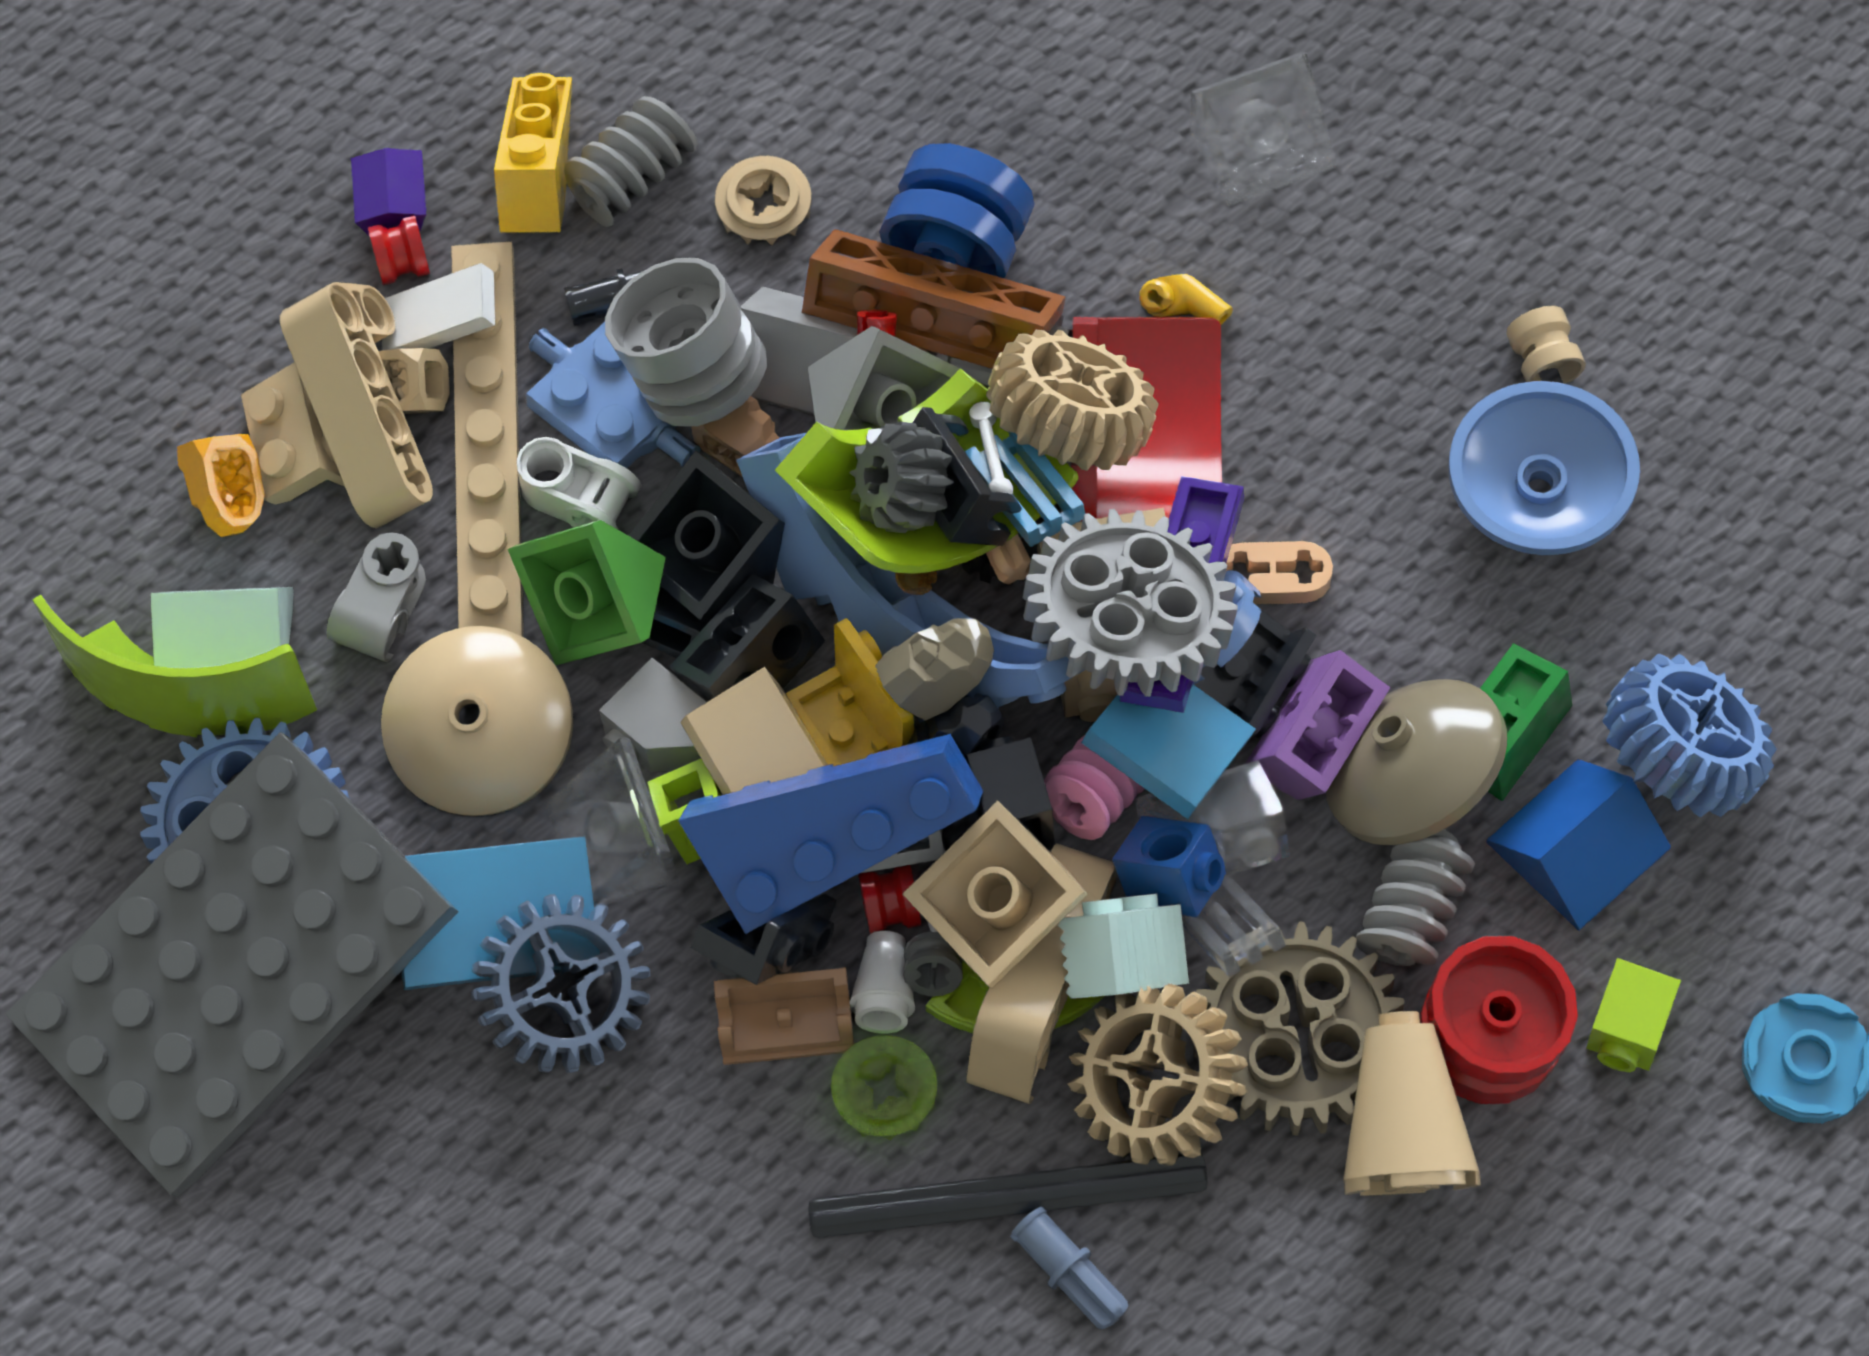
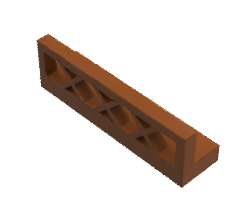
(929, 305)

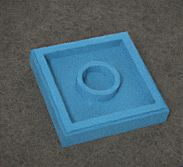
(1171, 751)

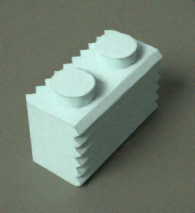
(1123, 947)

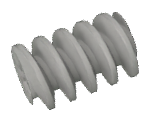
(625, 155)
(1413, 898)

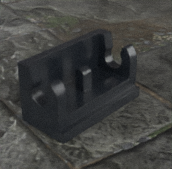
(969, 498)

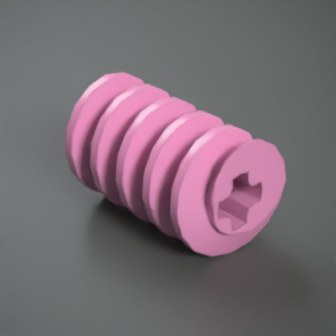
(1088, 792)

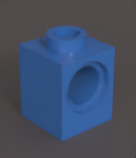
(1172, 861)

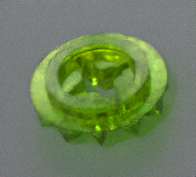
(872, 1060)

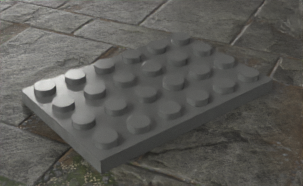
(230, 964)

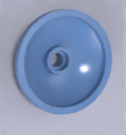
(1551, 436)

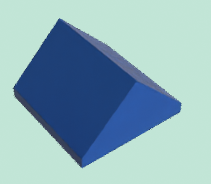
(1582, 840)

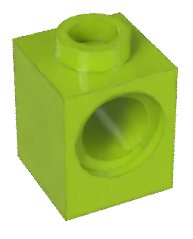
(1632, 1016)

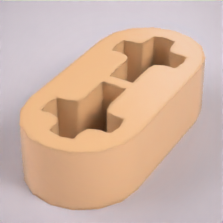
(1272, 558)

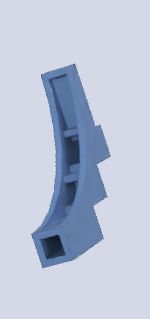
(824, 566)

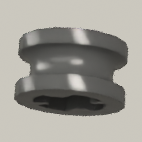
(932, 978)

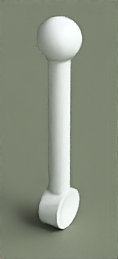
(984, 419)

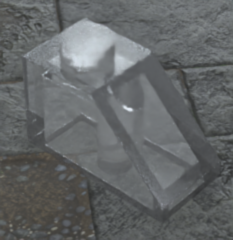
(1241, 815)

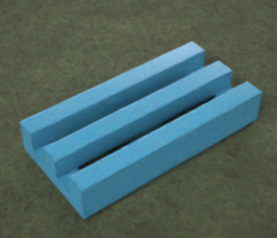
(1048, 476)

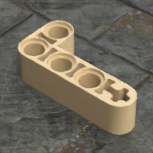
(353, 398)
(1024, 1006)

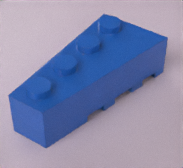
(817, 829)

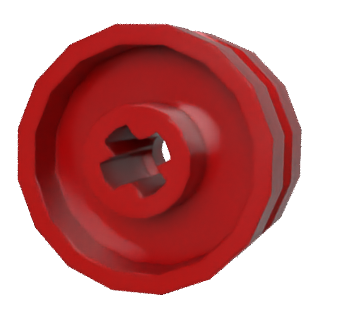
(1500, 1017)

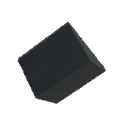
(710, 537)

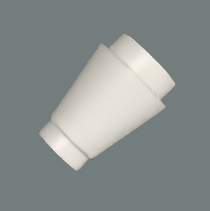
(882, 985)

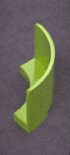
(820, 475)
(182, 698)

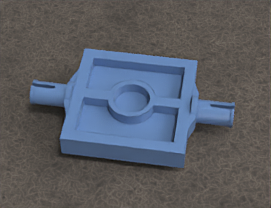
(598, 403)

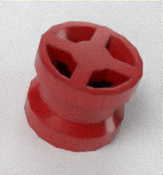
(399, 250)
(885, 900)

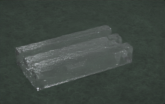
(1242, 944)

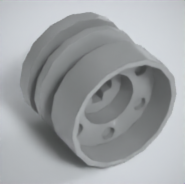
(686, 342)

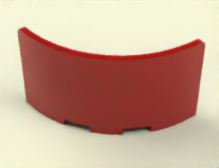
(1185, 369)

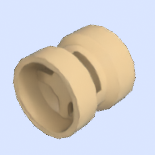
(1545, 344)

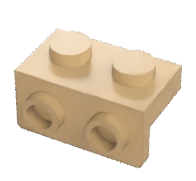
(287, 437)

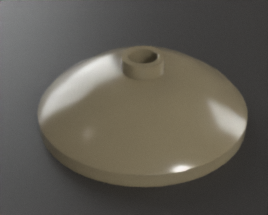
(1419, 763)

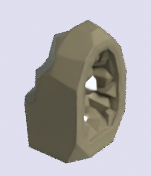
(936, 666)

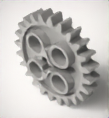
(1129, 602)

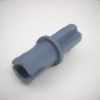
(1069, 1268)

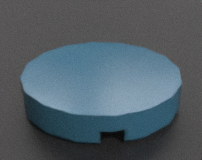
(1798, 1078)

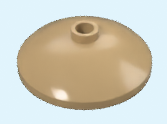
(511, 745)

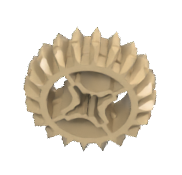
(1072, 400)
(1159, 1049)

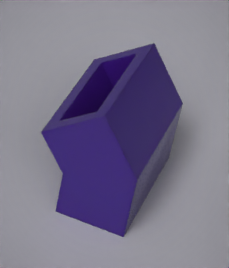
(388, 188)

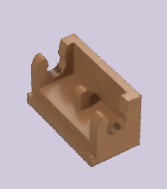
(784, 1016)

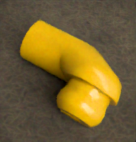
(1182, 296)

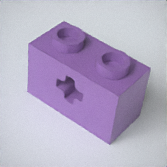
(1318, 725)

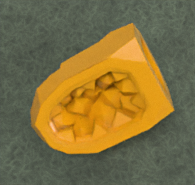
(223, 481)

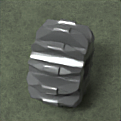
(901, 477)

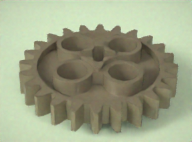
(1328, 1021)

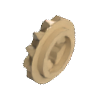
(751, 179)

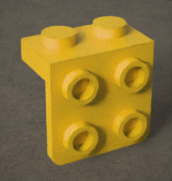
(847, 704)

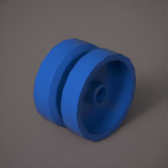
(959, 208)

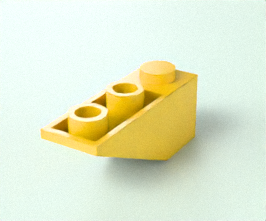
(533, 154)

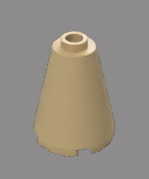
(1406, 1115)

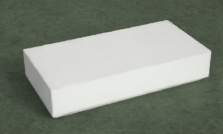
(443, 309)

